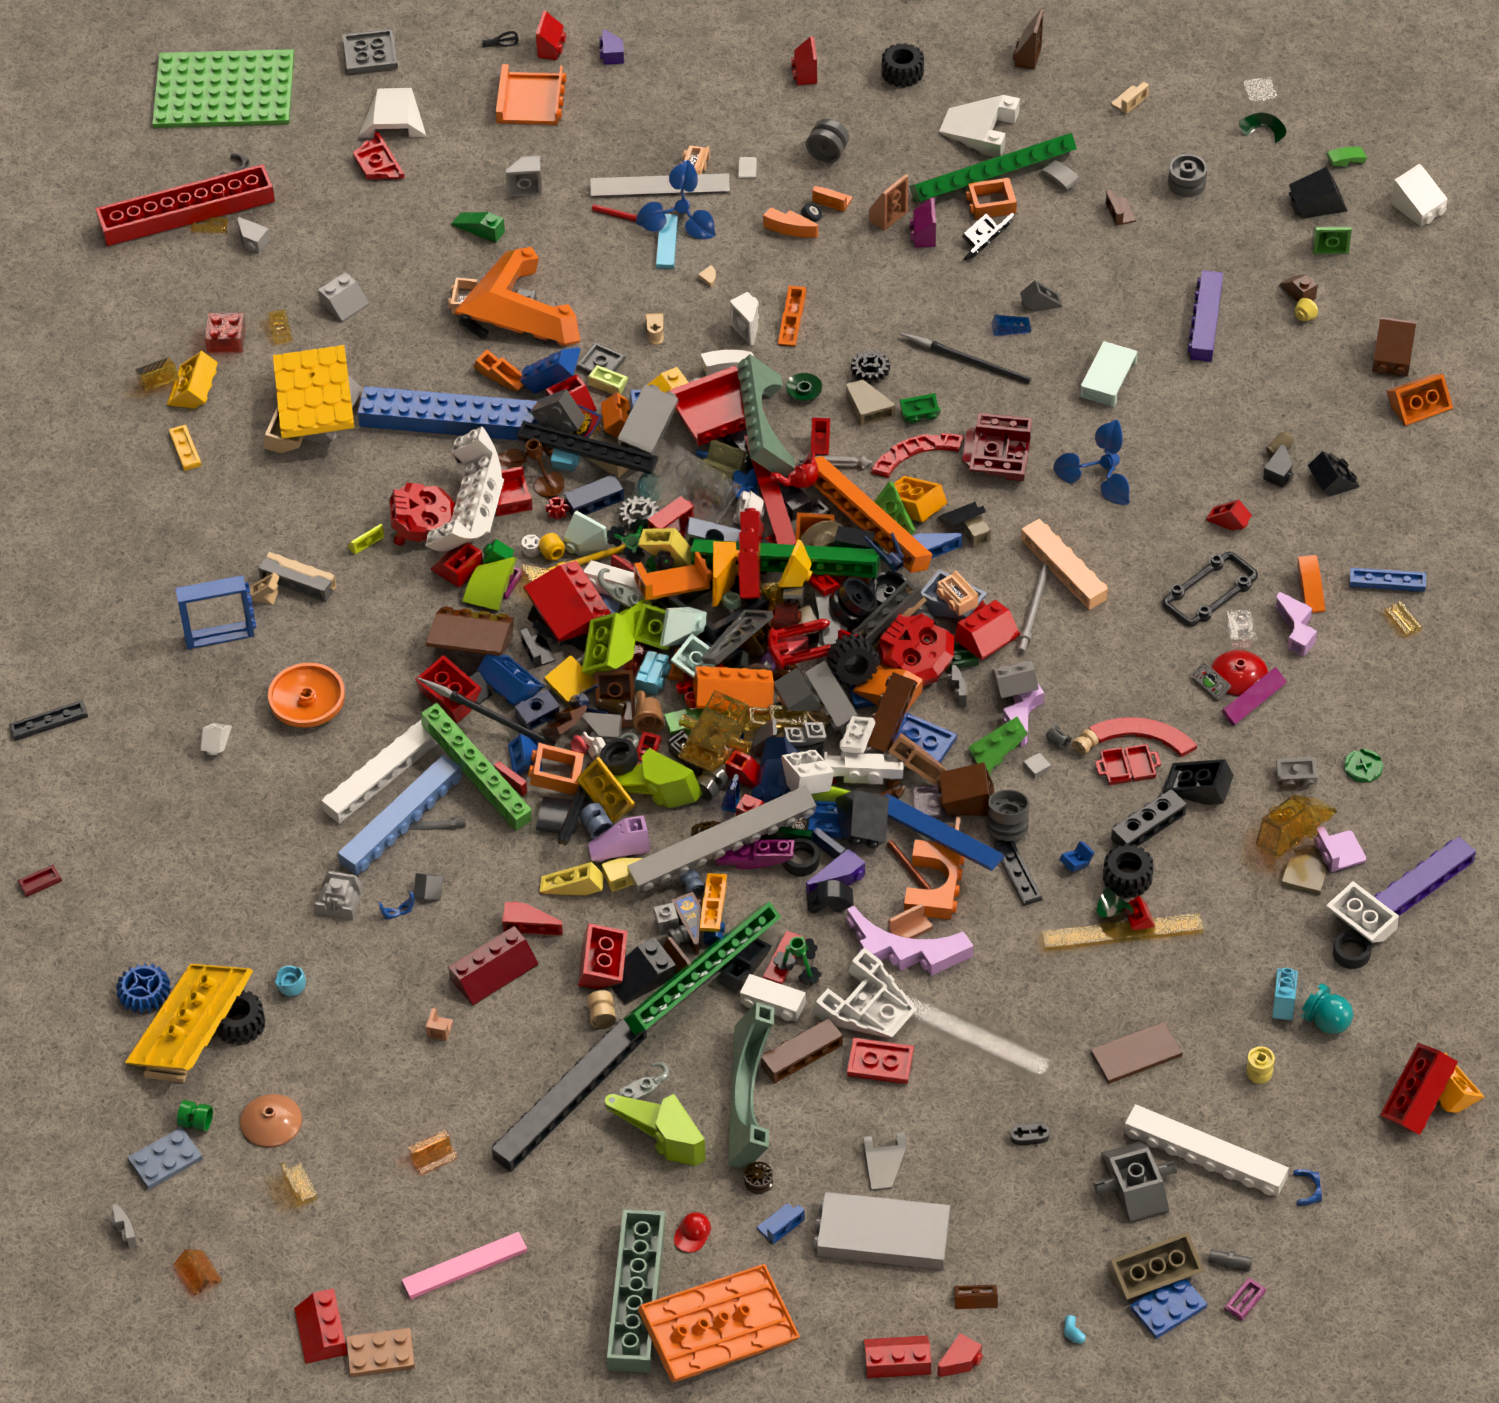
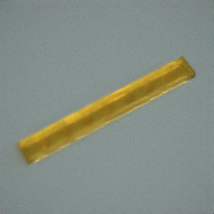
(1121, 932)

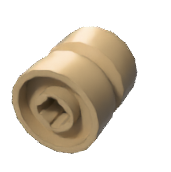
(601, 1009)

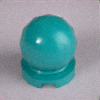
(1330, 1011)

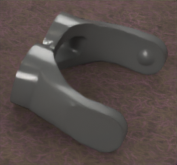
(245, 162)

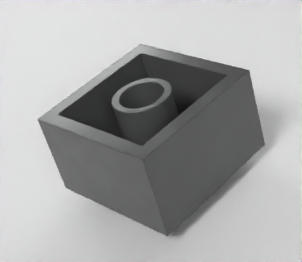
(558, 412)

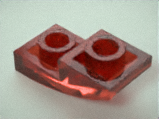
(639, 654)

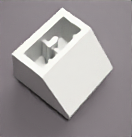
(807, 769)

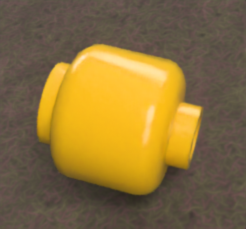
(551, 546)

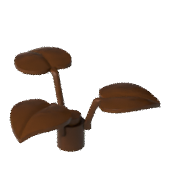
(547, 486)

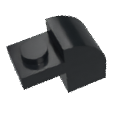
(832, 894)

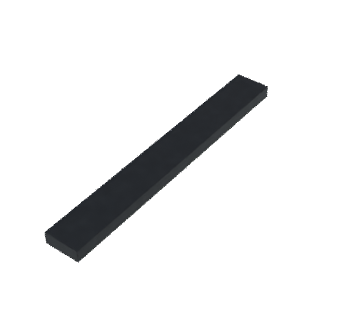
(588, 447)

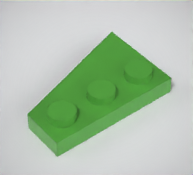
(892, 504)
(998, 743)

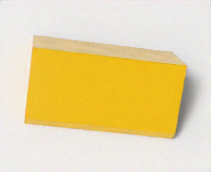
(605, 790)

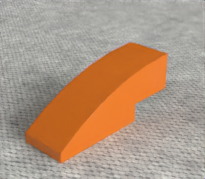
(790, 224)
(499, 371)
(1311, 583)

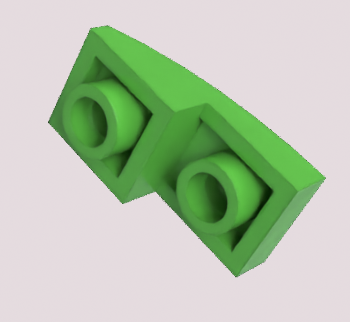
(1344, 155)

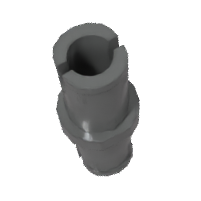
(1230, 1259)

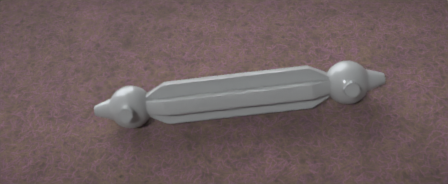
(842, 461)

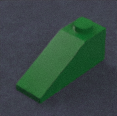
(481, 224)

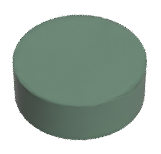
(731, 600)

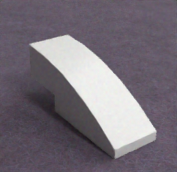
(722, 359)

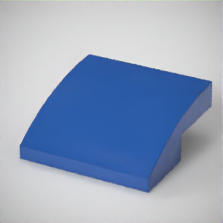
(825, 819)

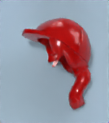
(803, 475)

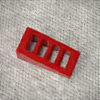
(650, 738)

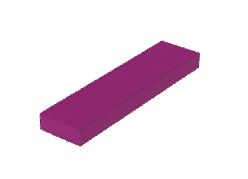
(1254, 696)

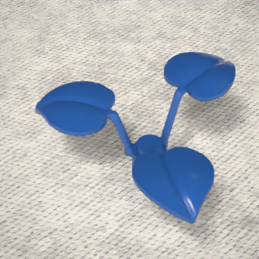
(699, 225)
(1110, 439)

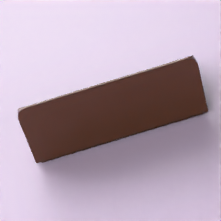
(676, 954)
(976, 1296)

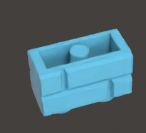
(652, 673)

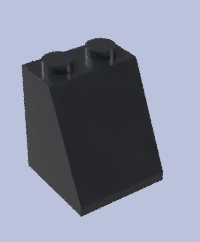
(1317, 195)
(863, 818)

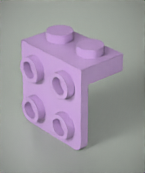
(1339, 850)

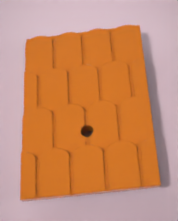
(718, 1323)

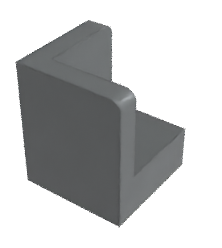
(428, 886)

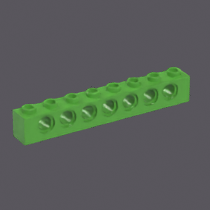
(476, 767)

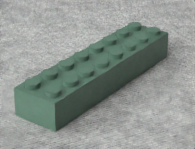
(635, 1284)

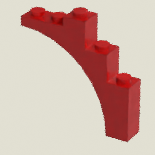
(749, 554)

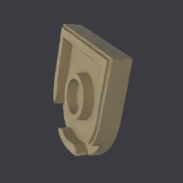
(1305, 874)

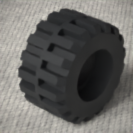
(902, 65)
(849, 647)
(1123, 882)
(247, 1027)

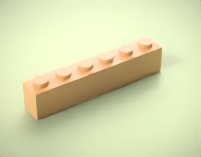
(1064, 564)

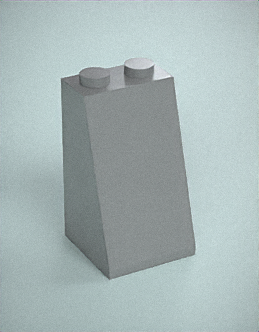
(648, 420)

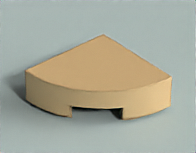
(708, 276)

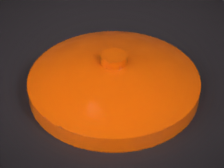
(306, 695)

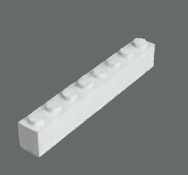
(378, 773)
(1206, 1151)

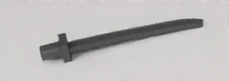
(438, 824)

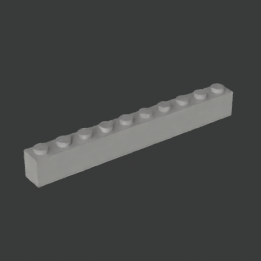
(721, 838)

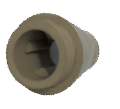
(1282, 438)

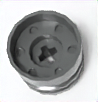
(1008, 815)

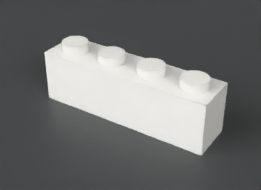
(615, 576)

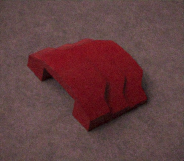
(998, 445)

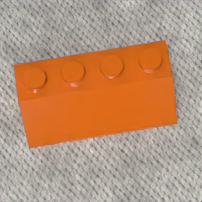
(746, 685)

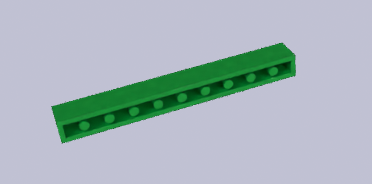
(992, 167)
(824, 560)
(701, 968)

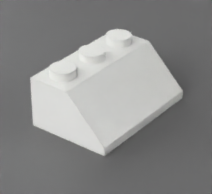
(1364, 913)

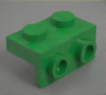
(919, 407)

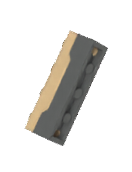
(299, 576)
(902, 601)

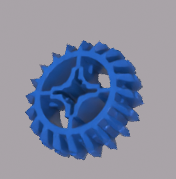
(140, 994)

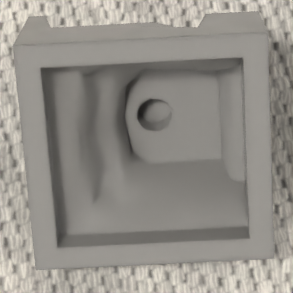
(339, 895)

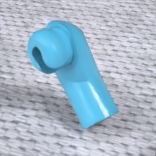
(1072, 1332)

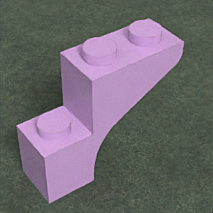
(1296, 617)
(1023, 706)

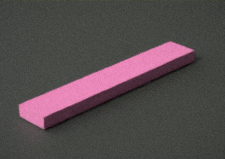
(464, 1265)

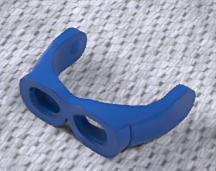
(409, 903)
(1317, 1196)

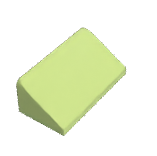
(607, 380)

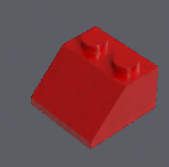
(550, 37)
(805, 63)

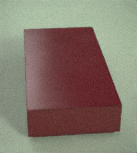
(39, 880)

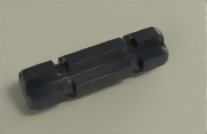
(474, 327)

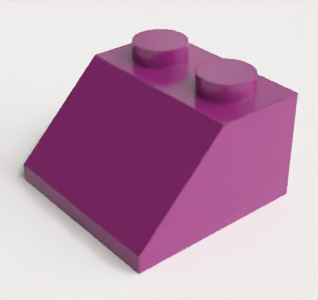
(924, 225)

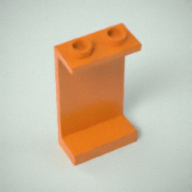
(674, 580)

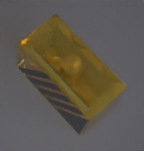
(157, 374)

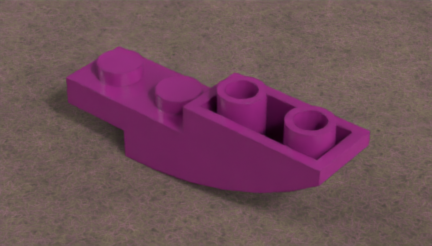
(759, 855)

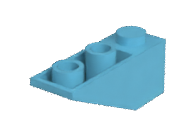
(1285, 994)

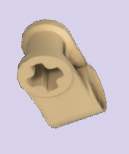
(655, 328)

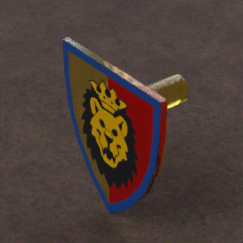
(590, 424)

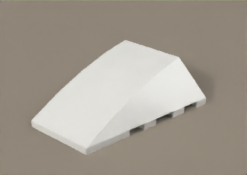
(393, 110)

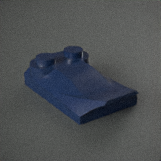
(771, 774)

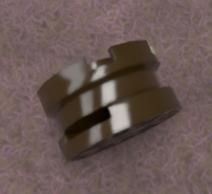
(758, 1178)

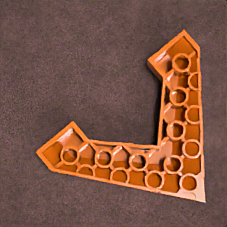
(496, 303)

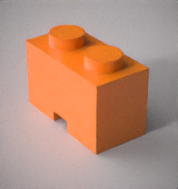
(615, 413)

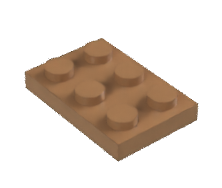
(380, 1352)

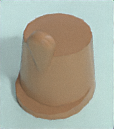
(648, 714)

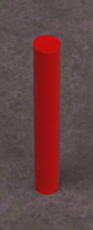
(612, 212)

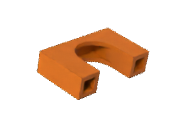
(939, 901)

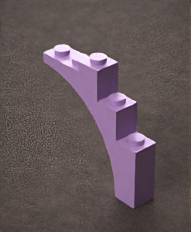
(904, 952)

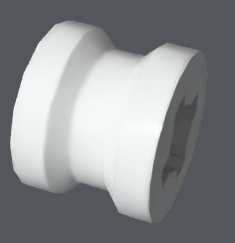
(532, 542)

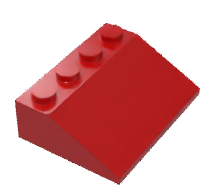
(566, 600)

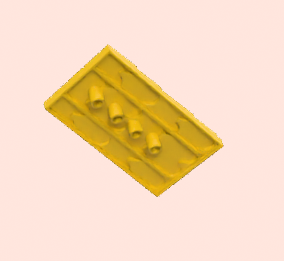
(313, 391)
(189, 1017)

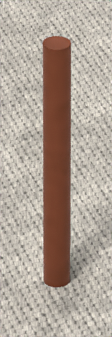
(908, 865)

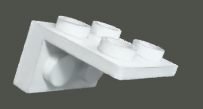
(857, 735)

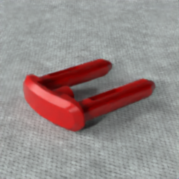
(779, 648)

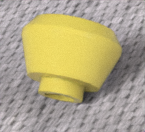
(1306, 310)

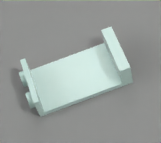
(1107, 373)

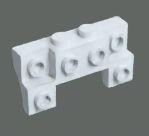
(865, 767)

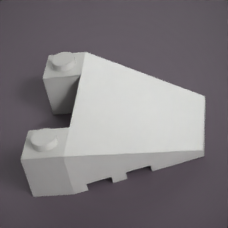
(975, 123)
(874, 1005)

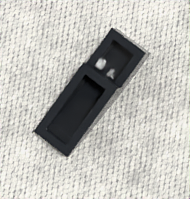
(744, 964)

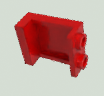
(514, 493)

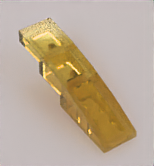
(759, 716)

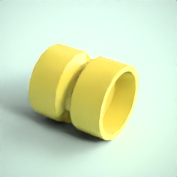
(1260, 1065)

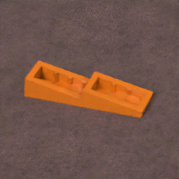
(792, 315)

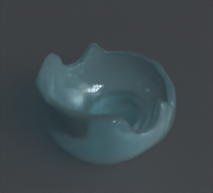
(647, 484)

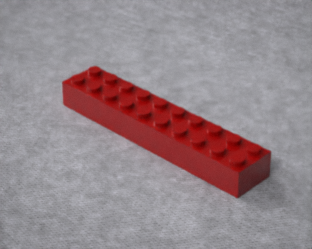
(185, 204)

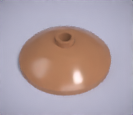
(273, 1128)

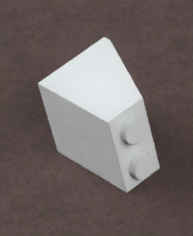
(1418, 196)

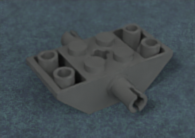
(1136, 1180)

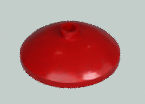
(1242, 676)

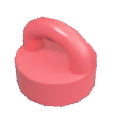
(579, 745)

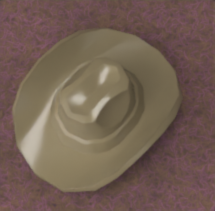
(821, 534)

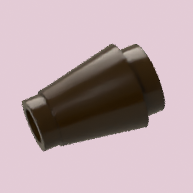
(612, 706)

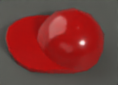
(692, 1232)

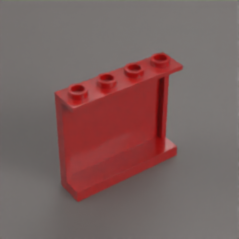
(711, 405)

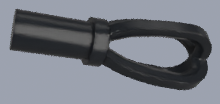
(497, 41)

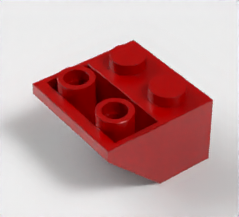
(577, 390)
(459, 564)

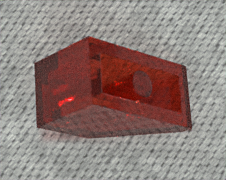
(785, 616)

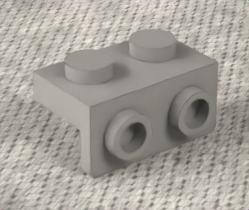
(1296, 770)

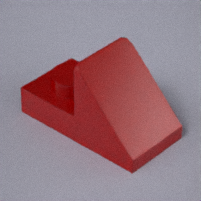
(820, 435)

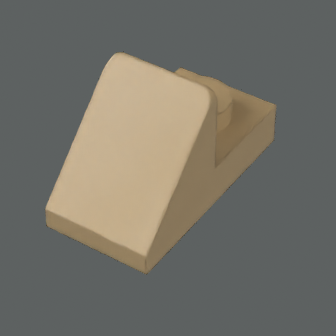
(265, 590)

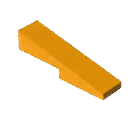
(713, 902)

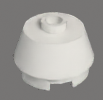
(748, 500)

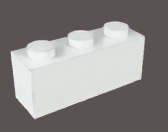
(785, 1000)

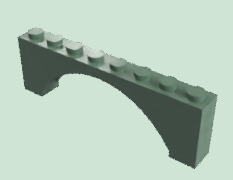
(764, 446)
(746, 1137)

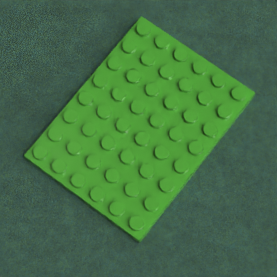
(223, 88)

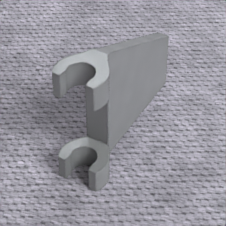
(884, 1162)

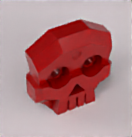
(418, 510)
(906, 641)

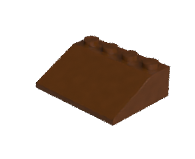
(471, 631)

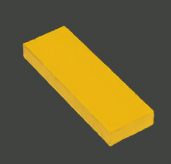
(184, 447)

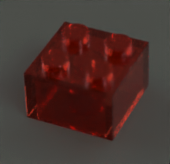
(225, 332)

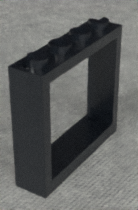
(714, 631)

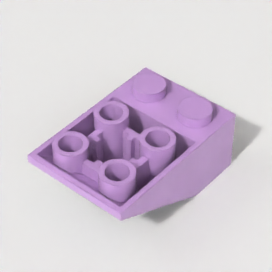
(621, 840)

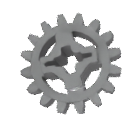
(637, 508)

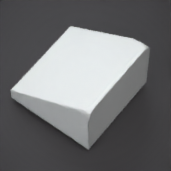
(747, 167)

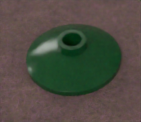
(804, 387)

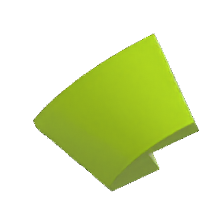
(489, 583)

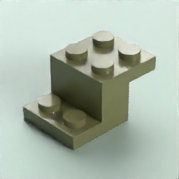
(725, 458)

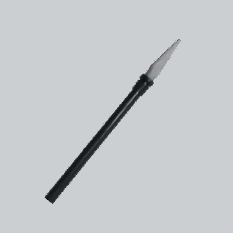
(938, 347)
(460, 699)

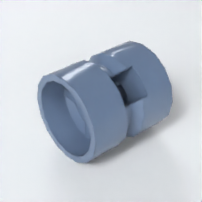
(595, 820)

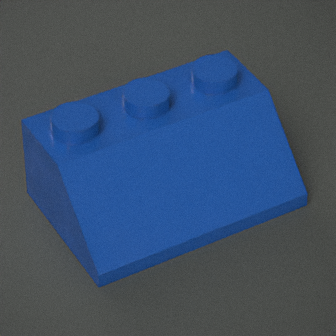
(550, 370)
(509, 678)

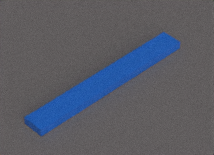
(943, 834)

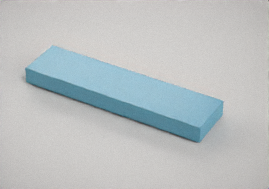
(667, 243)

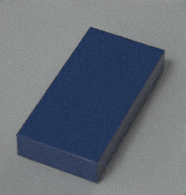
(827, 844)

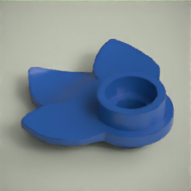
(748, 481)

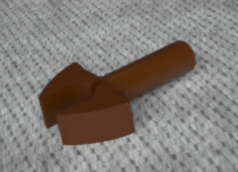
(893, 792)

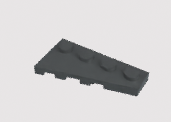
(736, 634)

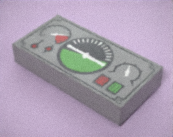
(1211, 680)

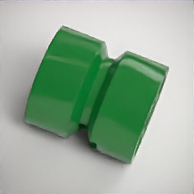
(193, 1115)

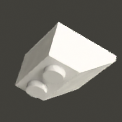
(745, 316)

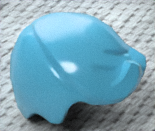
(290, 980)

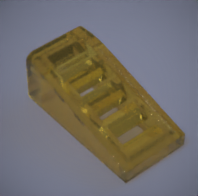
(275, 316)

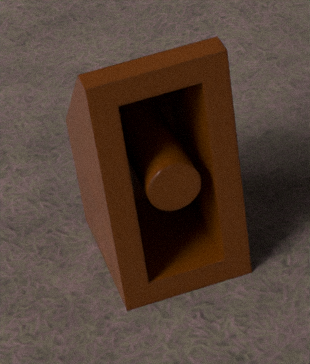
(1300, 287)

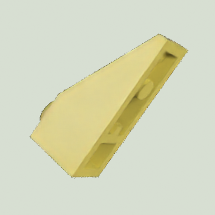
(616, 873)
(573, 881)

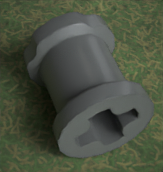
(1058, 737)

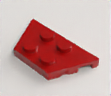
(377, 160)

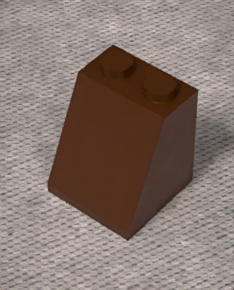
(1394, 346)
(966, 790)

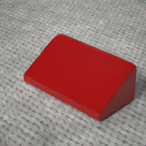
(1142, 917)

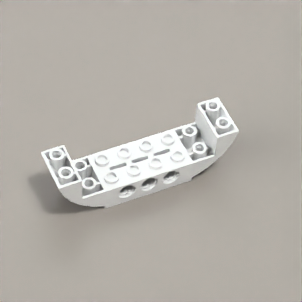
(477, 493)

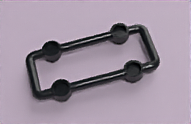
(1204, 612)

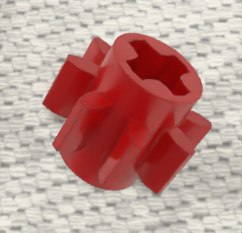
(557, 508)

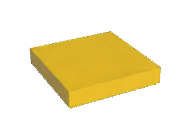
(568, 679)

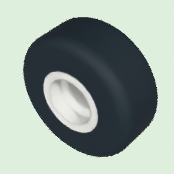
(811, 212)

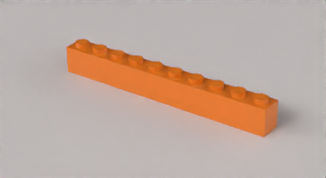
(870, 516)

